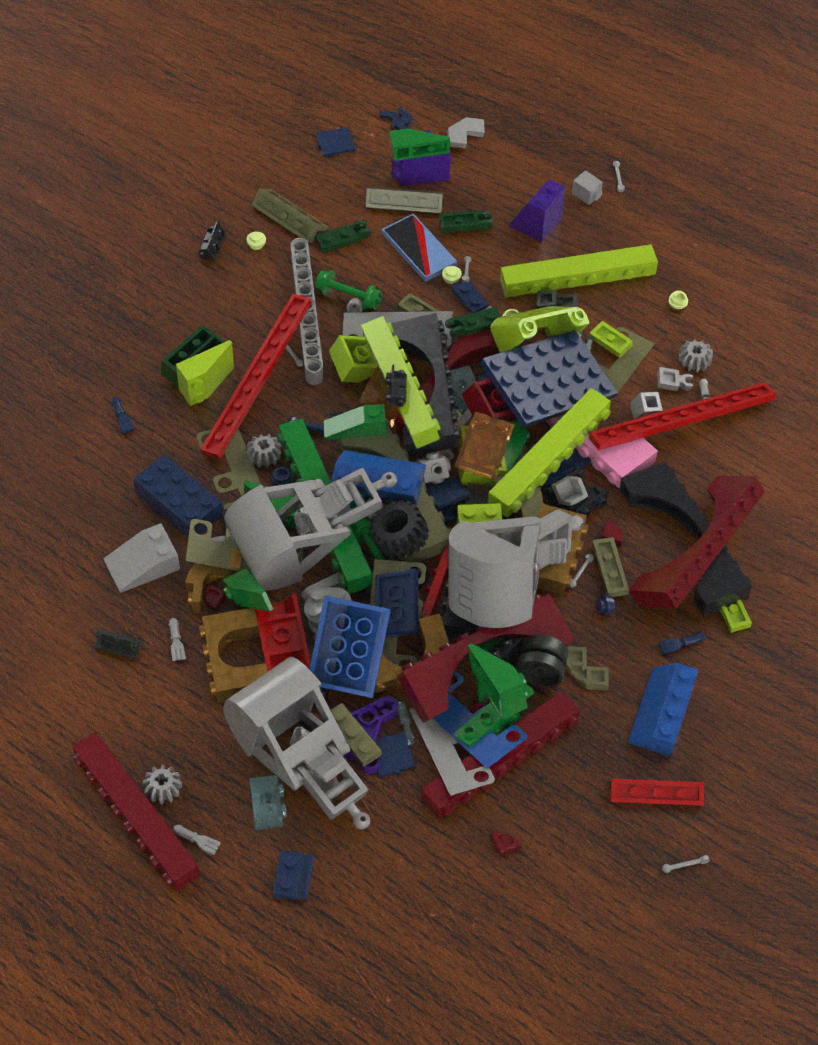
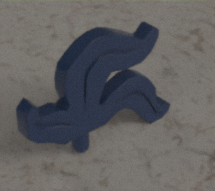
(406, 118)

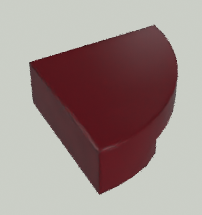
(613, 530)
(214, 596)
(504, 843)

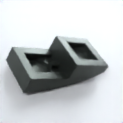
(551, 298)

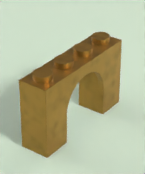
(557, 576)
(219, 632)
(432, 636)

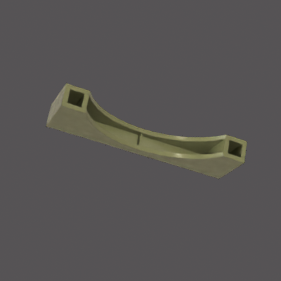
(389, 447)

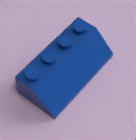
(408, 474)
(663, 708)

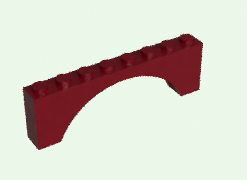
(464, 352)
(672, 582)
(430, 679)

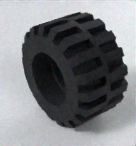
(402, 542)

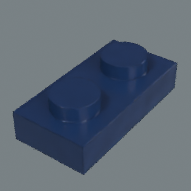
(469, 297)

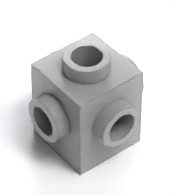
(436, 467)

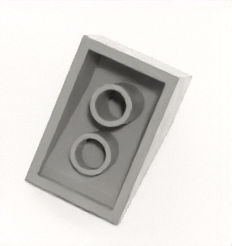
(142, 559)

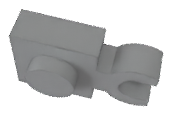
(671, 380)

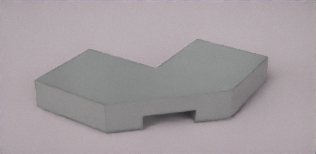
(460, 130)

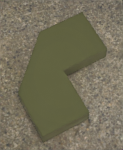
(588, 676)

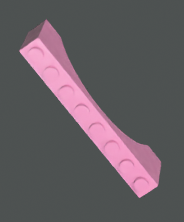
(617, 460)

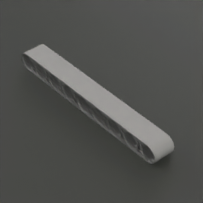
(309, 325)

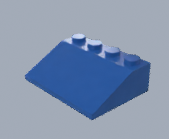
(349, 645)

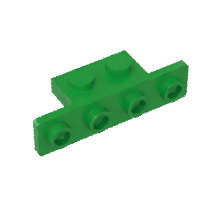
(487, 720)

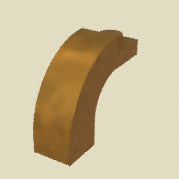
(203, 574)

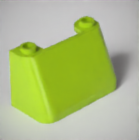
(513, 329)

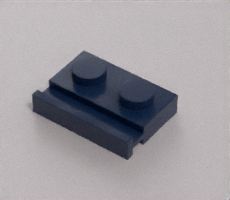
(293, 875)

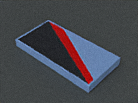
(418, 247)

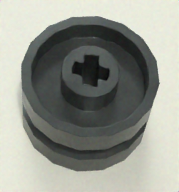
(542, 660)

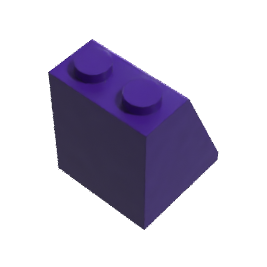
(422, 169)
(541, 212)

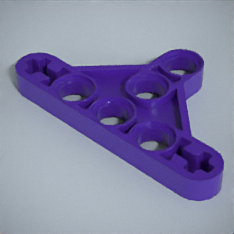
(374, 727)

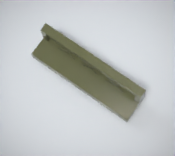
(404, 199)
(288, 214)

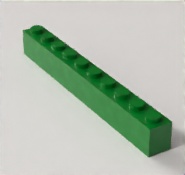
(307, 465)

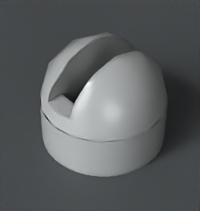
(355, 301)

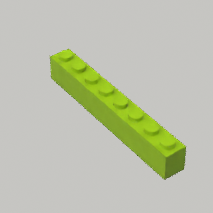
(578, 270)
(386, 352)
(550, 452)

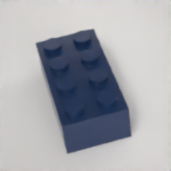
(177, 496)

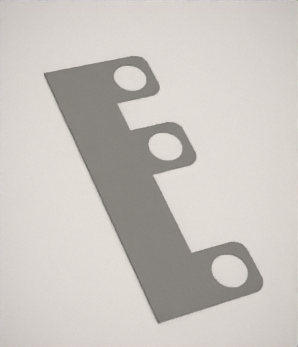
(353, 321)
(446, 758)

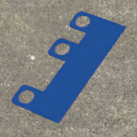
(489, 747)

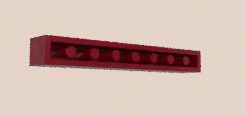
(540, 726)
(136, 811)

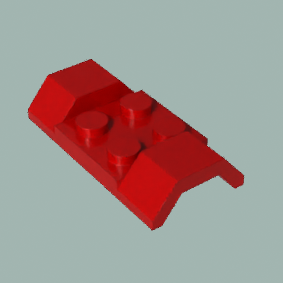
(282, 633)

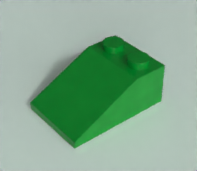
(499, 681)

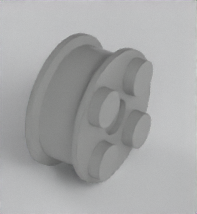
(315, 602)

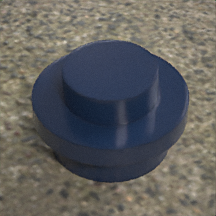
(281, 476)
(605, 604)

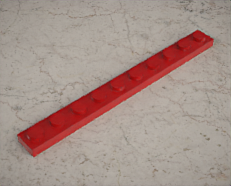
(255, 376)
(681, 416)

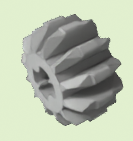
(695, 355)
(264, 450)
(162, 792)

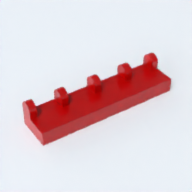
(435, 590)
(657, 792)

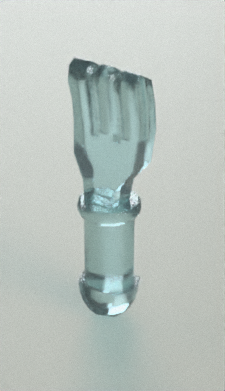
(405, 720)

